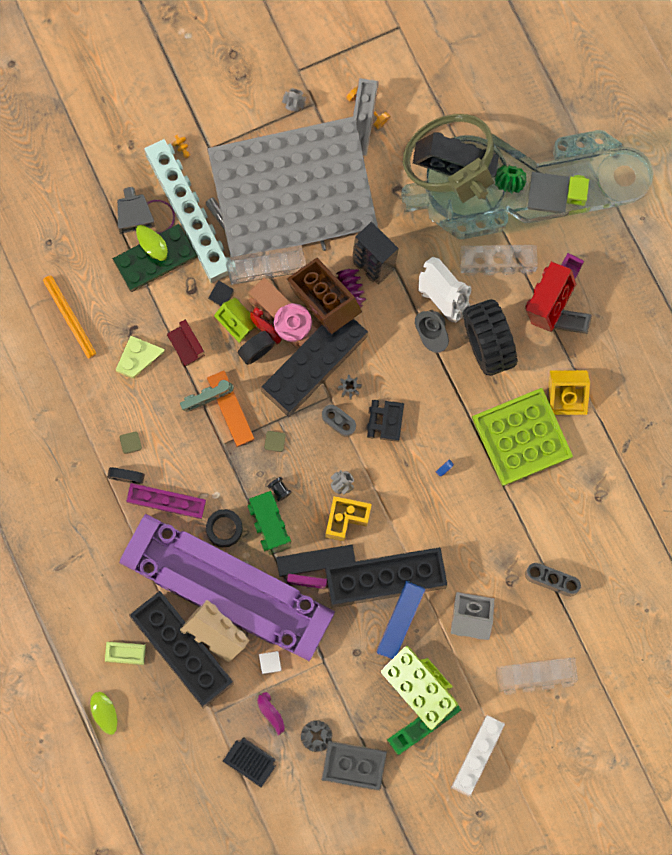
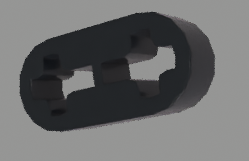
(125, 475)

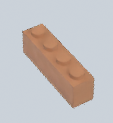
(270, 301)

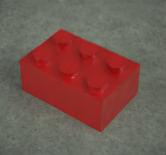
(550, 296)

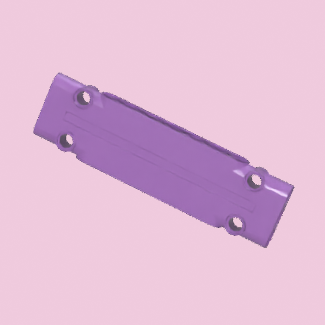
(236, 588)

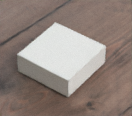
(270, 662)

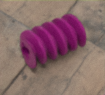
(349, 280)

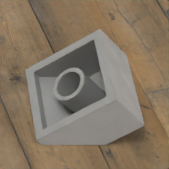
(472, 616)

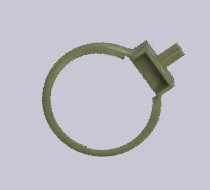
(469, 180)

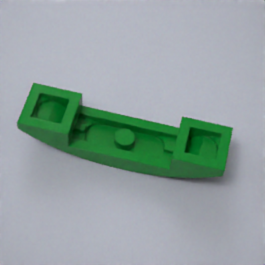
(415, 732)

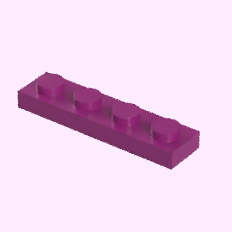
(166, 501)

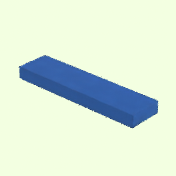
(400, 620)

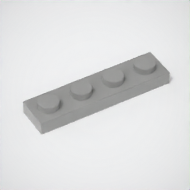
(364, 110)

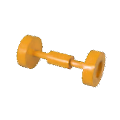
(381, 120)

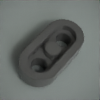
(339, 420)

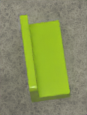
(235, 319)

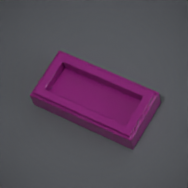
(306, 581)

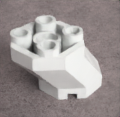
(444, 289)

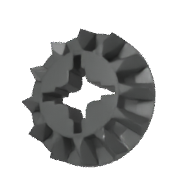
(306, 736)

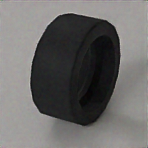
(256, 347)
(224, 542)

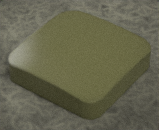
(274, 441)
(130, 442)

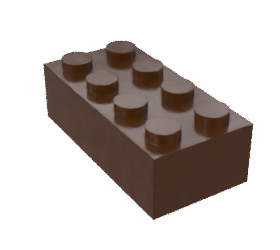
(324, 295)

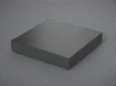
(548, 192)

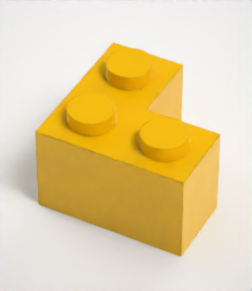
(344, 512)

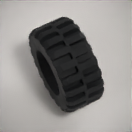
(490, 337)

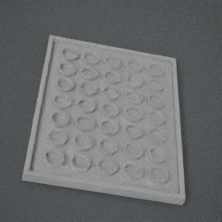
(292, 187)

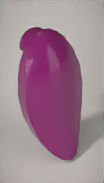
(270, 712)

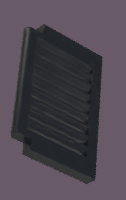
(250, 761)

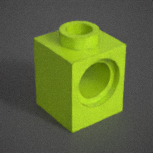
(577, 190)

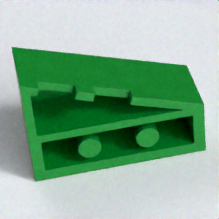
(269, 523)

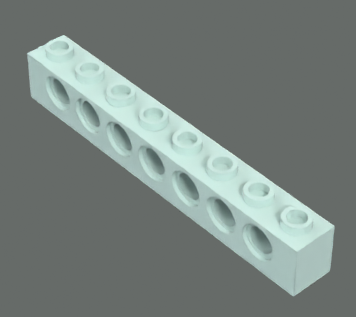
(162, 150)

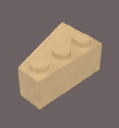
(216, 631)

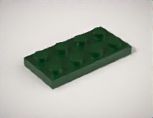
(139, 268)

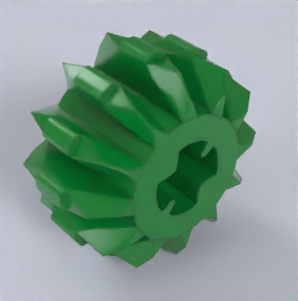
(510, 179)

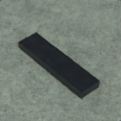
(314, 560)

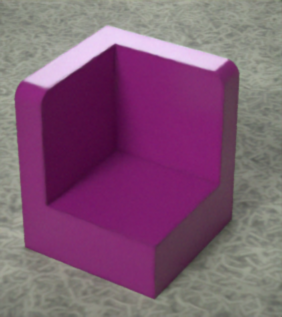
(572, 262)

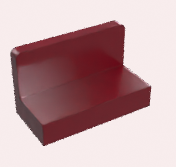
(186, 343)

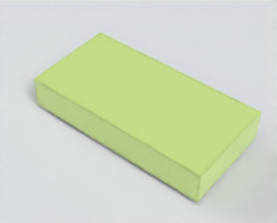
(125, 653)

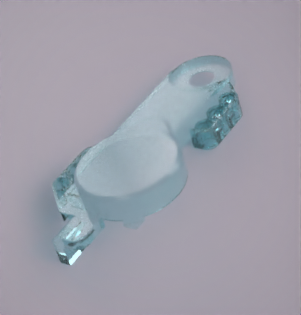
(593, 162)

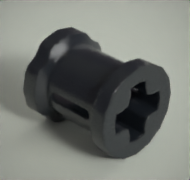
(279, 489)

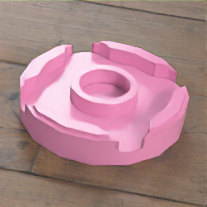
(292, 322)

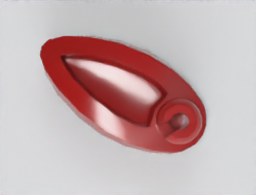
(264, 325)

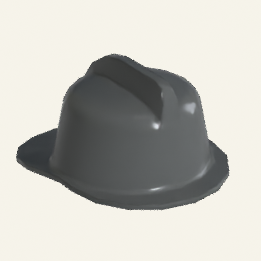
(432, 330)

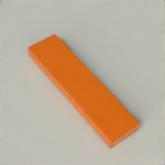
(232, 412)

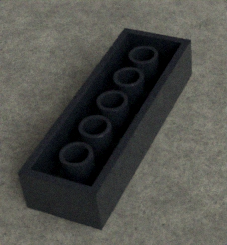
(312, 365)
(384, 577)
(180, 651)

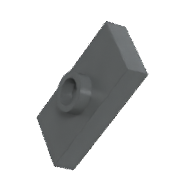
(574, 322)

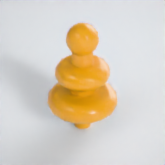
(182, 147)

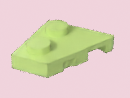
(137, 356)

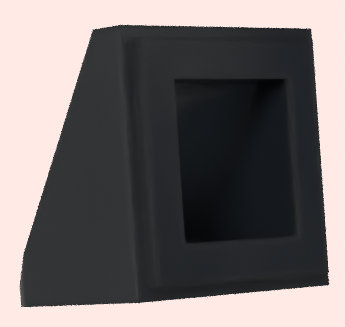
(221, 293)

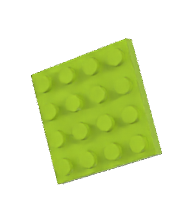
(522, 437)

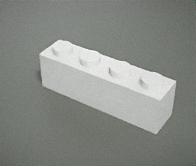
(477, 756)

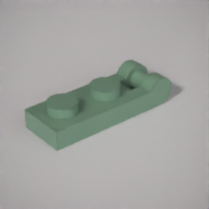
(208, 394)

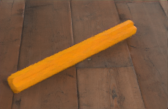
(69, 316)

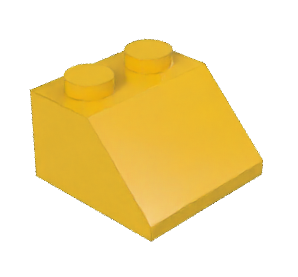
(569, 392)

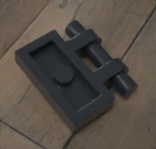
(391, 422)

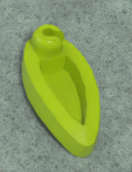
(152, 242)
(104, 712)

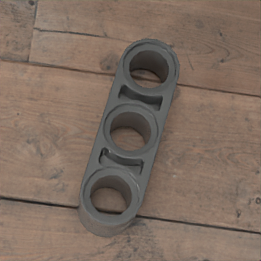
(562, 578)

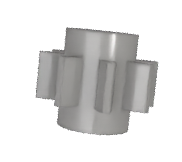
(294, 99)
(342, 482)

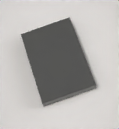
(354, 765)

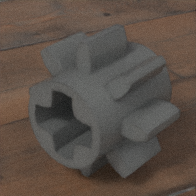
(350, 392)

